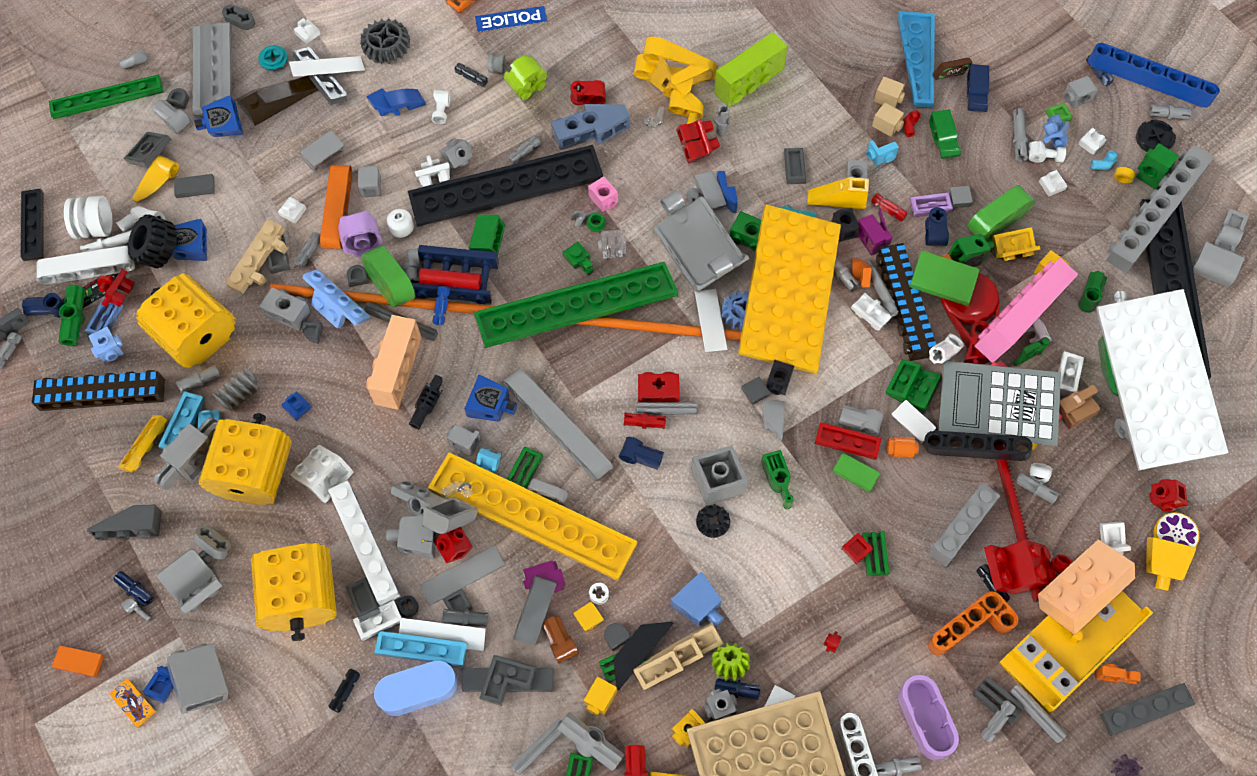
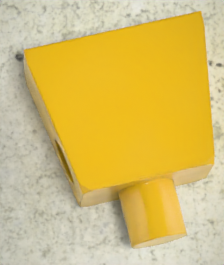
(1167, 561)

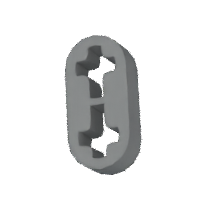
(548, 491)
(212, 542)

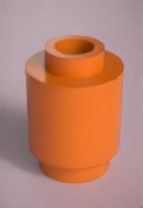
(902, 447)

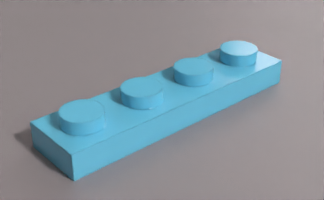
(420, 648)

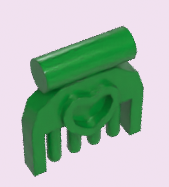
(1032, 350)

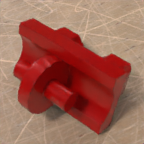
(113, 295)

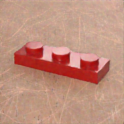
(848, 441)

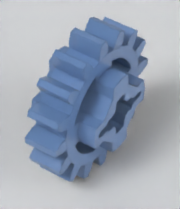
(734, 309)

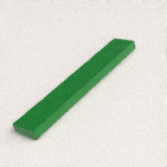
(106, 96)

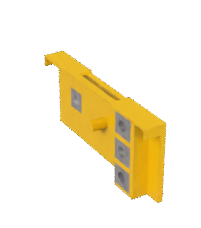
(1069, 654)

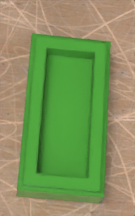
(856, 472)

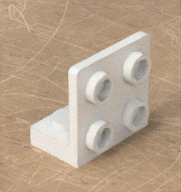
(322, 471)

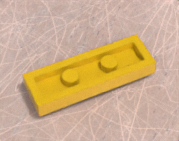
(143, 444)

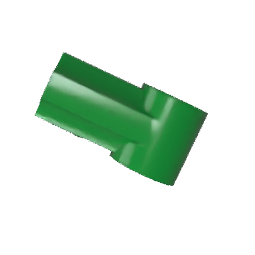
(1092, 292)

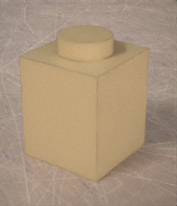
(889, 92)
(888, 119)

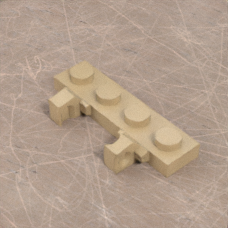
(248, 267)

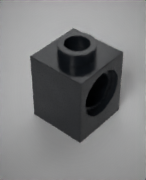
(848, 230)
(783, 371)

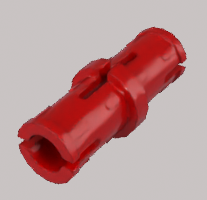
(644, 420)

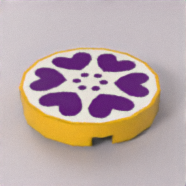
(1177, 529)

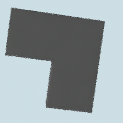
(501, 674)

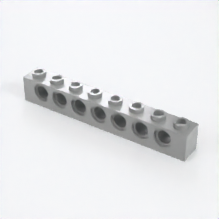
(1159, 209)

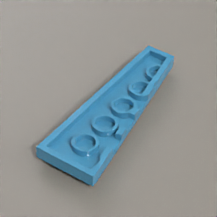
(918, 40)

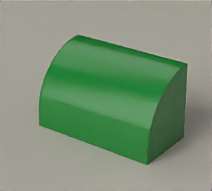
(487, 233)

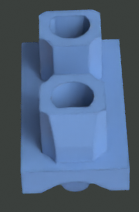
(1056, 131)

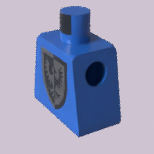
(220, 118)
(191, 241)
(489, 400)

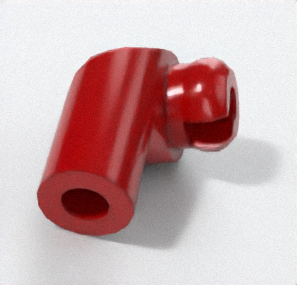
(909, 121)

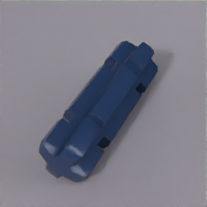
(1105, 78)

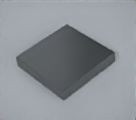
(147, 149)

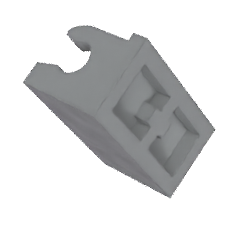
(321, 149)

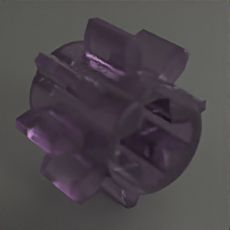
(1133, 767)

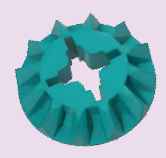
(266, 55)

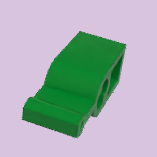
(944, 133)
(775, 468)

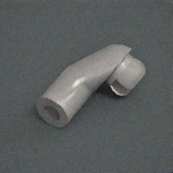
(135, 59)

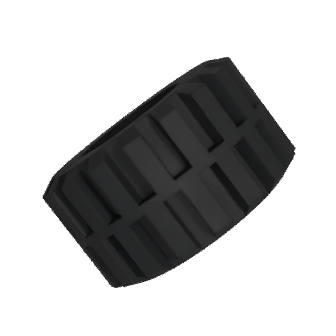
(152, 241)

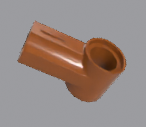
(561, 643)

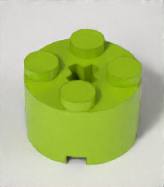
(526, 76)

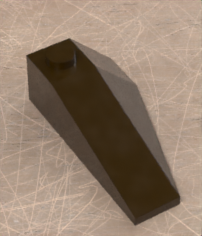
(269, 100)

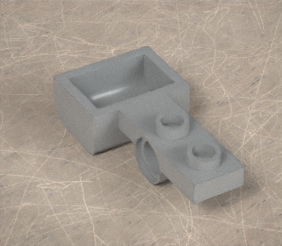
(1218, 260)
(438, 513)

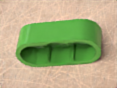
(1001, 213)
(388, 276)

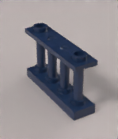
(462, 257)

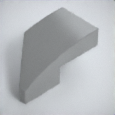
(774, 417)

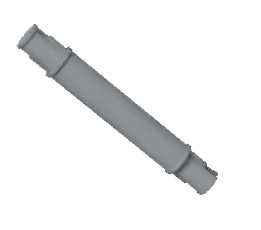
(882, 291)

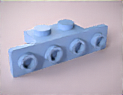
(333, 302)

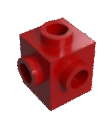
(1168, 495)
(453, 545)

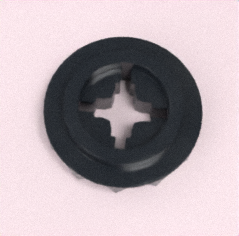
(714, 530)

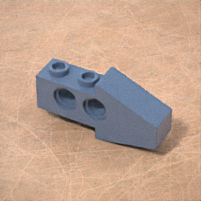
(604, 121)

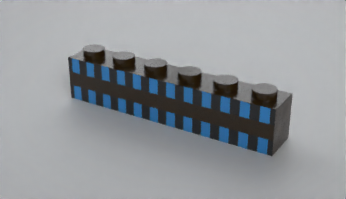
(911, 316)
(98, 390)

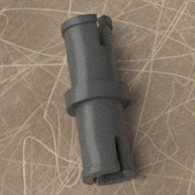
(465, 617)

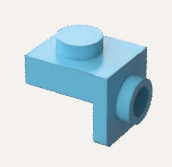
(883, 154)

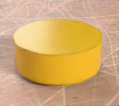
(1124, 175)

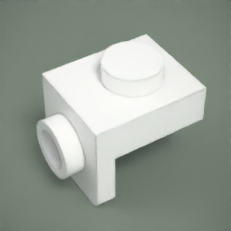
(1114, 536)

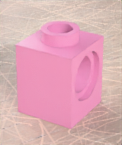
(603, 187)

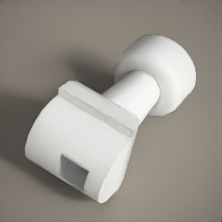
(442, 100)
(1038, 152)

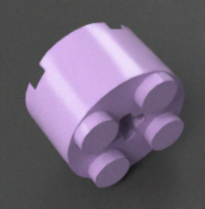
(359, 233)

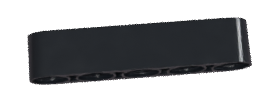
(986, 452)

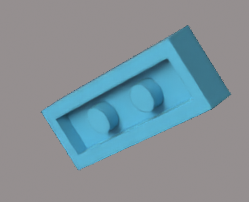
(185, 413)

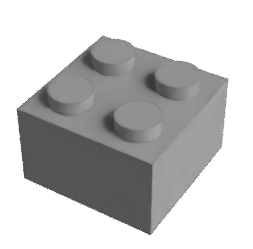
(719, 475)

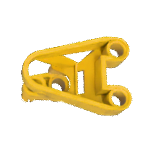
(653, 68)

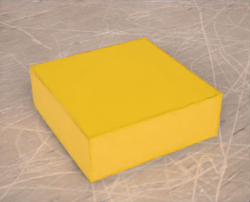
(588, 617)

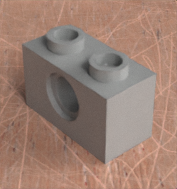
(292, 316)

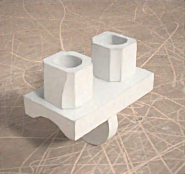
(426, 174)
(871, 311)

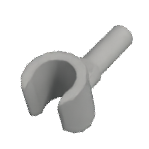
(580, 216)
(131, 605)

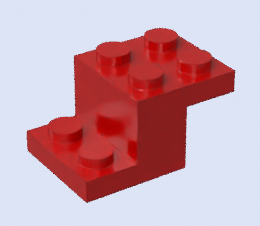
(1020, 566)

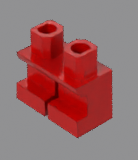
(695, 140)

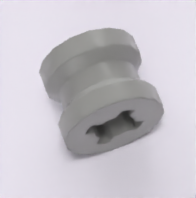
(496, 63)

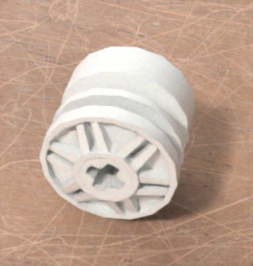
(88, 217)

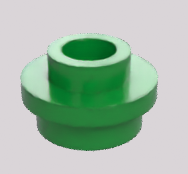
(596, 217)

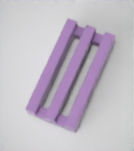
(924, 209)

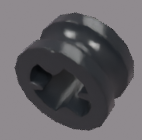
(410, 613)

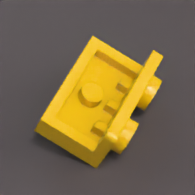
(1014, 243)

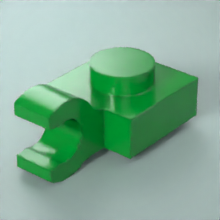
(578, 256)

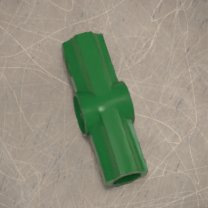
(72, 306)

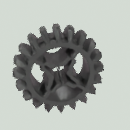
(385, 41)

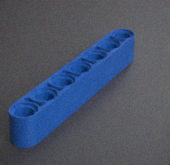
(1153, 75)

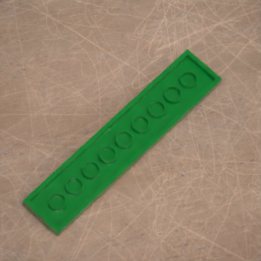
(575, 304)

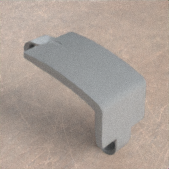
(697, 241)

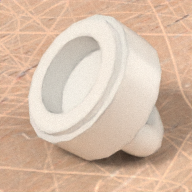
(1040, 470)

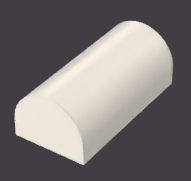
(1070, 370)

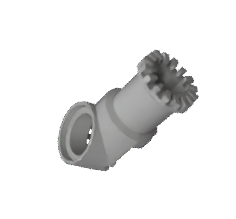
(412, 267)

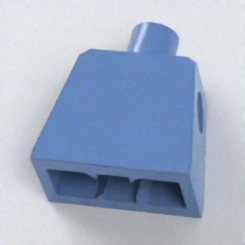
(698, 602)

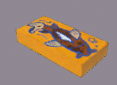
(132, 702)

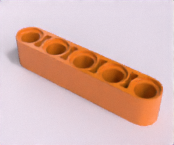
(335, 205)

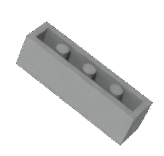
(964, 525)

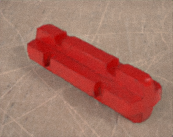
(889, 207)

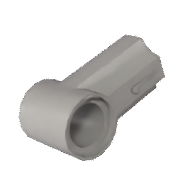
(174, 118)
(867, 421)

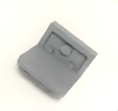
(189, 580)

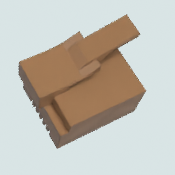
(1079, 407)

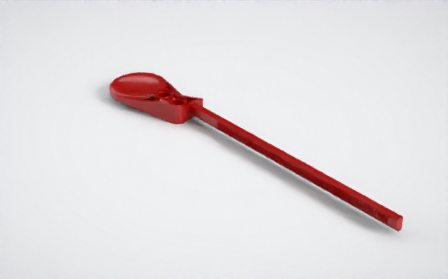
(982, 306)

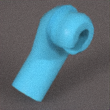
(1105, 164)

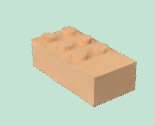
(394, 362)
(1086, 586)

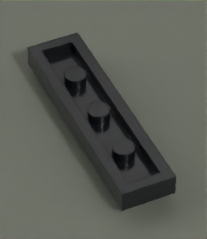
(32, 224)

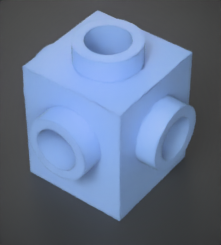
(106, 345)

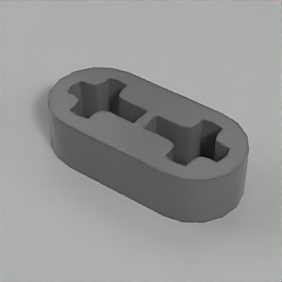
(240, 15)

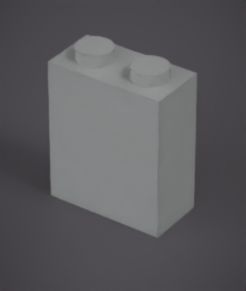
(197, 678)

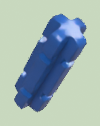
(441, 305)

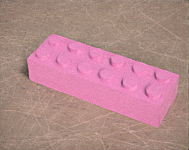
(1025, 309)

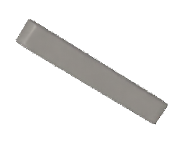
(558, 424)

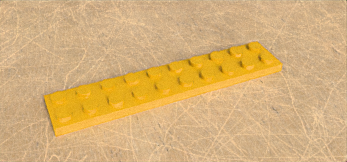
(537, 517)

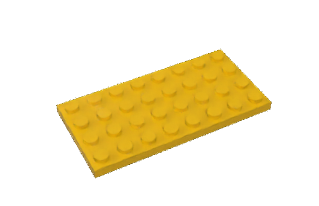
(790, 289)

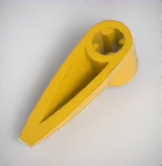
(156, 176)

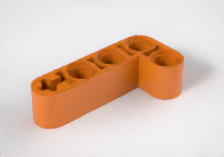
(967, 625)

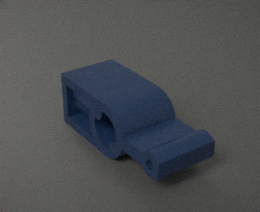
(978, 87)

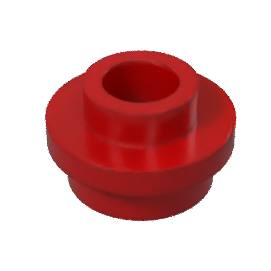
(1060, 563)
(832, 642)

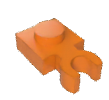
(1112, 673)

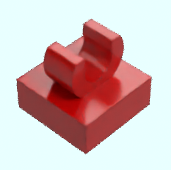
(857, 548)

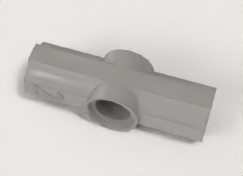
(590, 741)

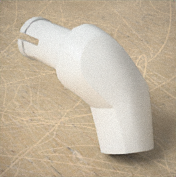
(135, 213)

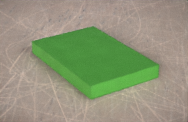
(944, 278)

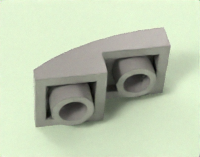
(710, 189)

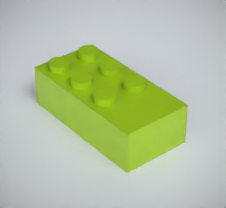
(750, 69)

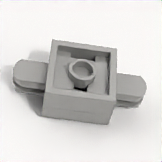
(186, 454)

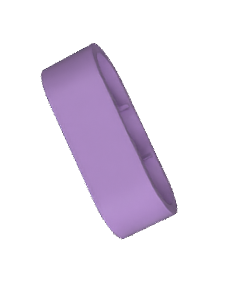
(928, 717)

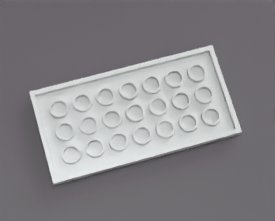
(1161, 380)

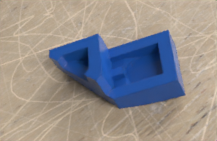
(378, 103)
(159, 685)

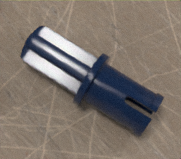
(133, 588)
(738, 688)

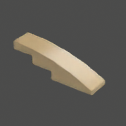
(677, 656)

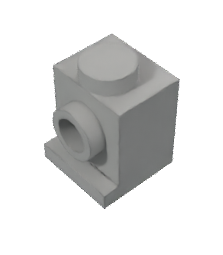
(463, 439)

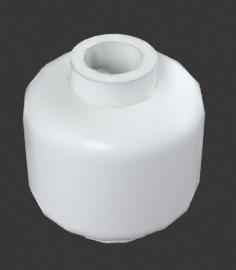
(400, 223)

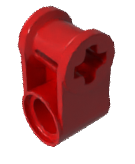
(589, 91)

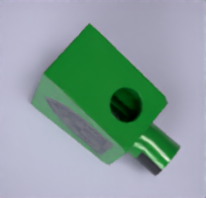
(971, 250)

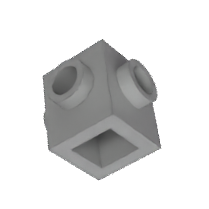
(456, 152)
(713, 711)

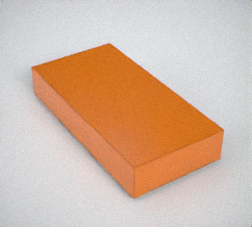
(77, 661)

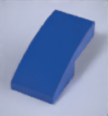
(403, 98)
(728, 192)

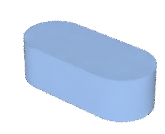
(416, 688)

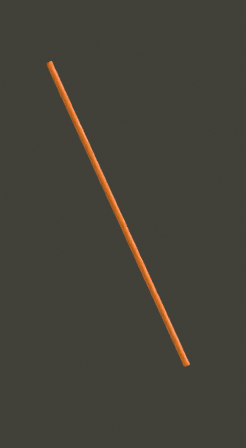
(471, 308)

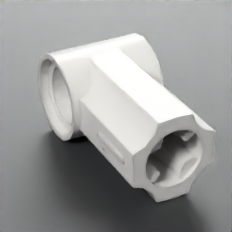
(946, 349)

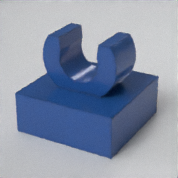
(296, 405)

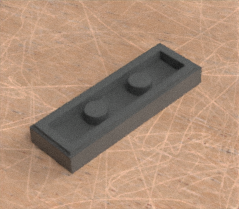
(534, 610)

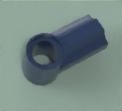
(46, 305)
(636, 452)

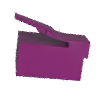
(874, 234)
(546, 570)

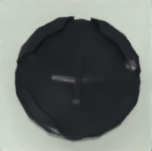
(1155, 132)

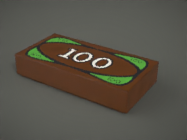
(952, 68)

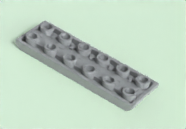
(211, 64)

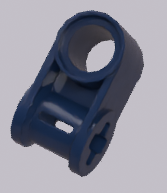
(936, 228)

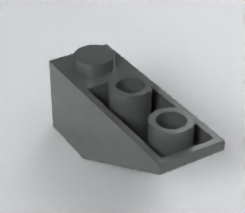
(132, 522)

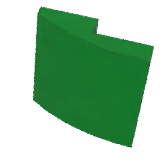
(913, 385)

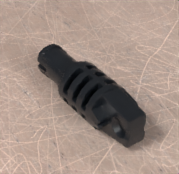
(426, 401)

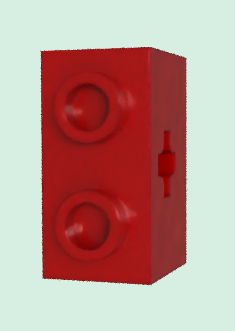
(648, 387)

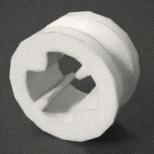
(594, 587)

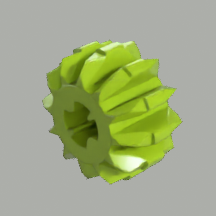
(730, 661)

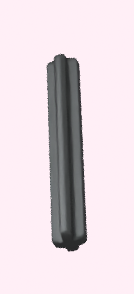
(385, 314)

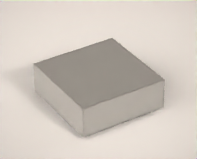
(960, 196)

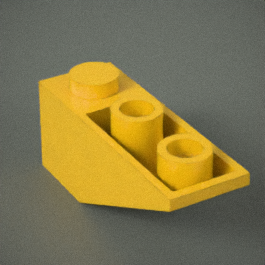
(843, 193)

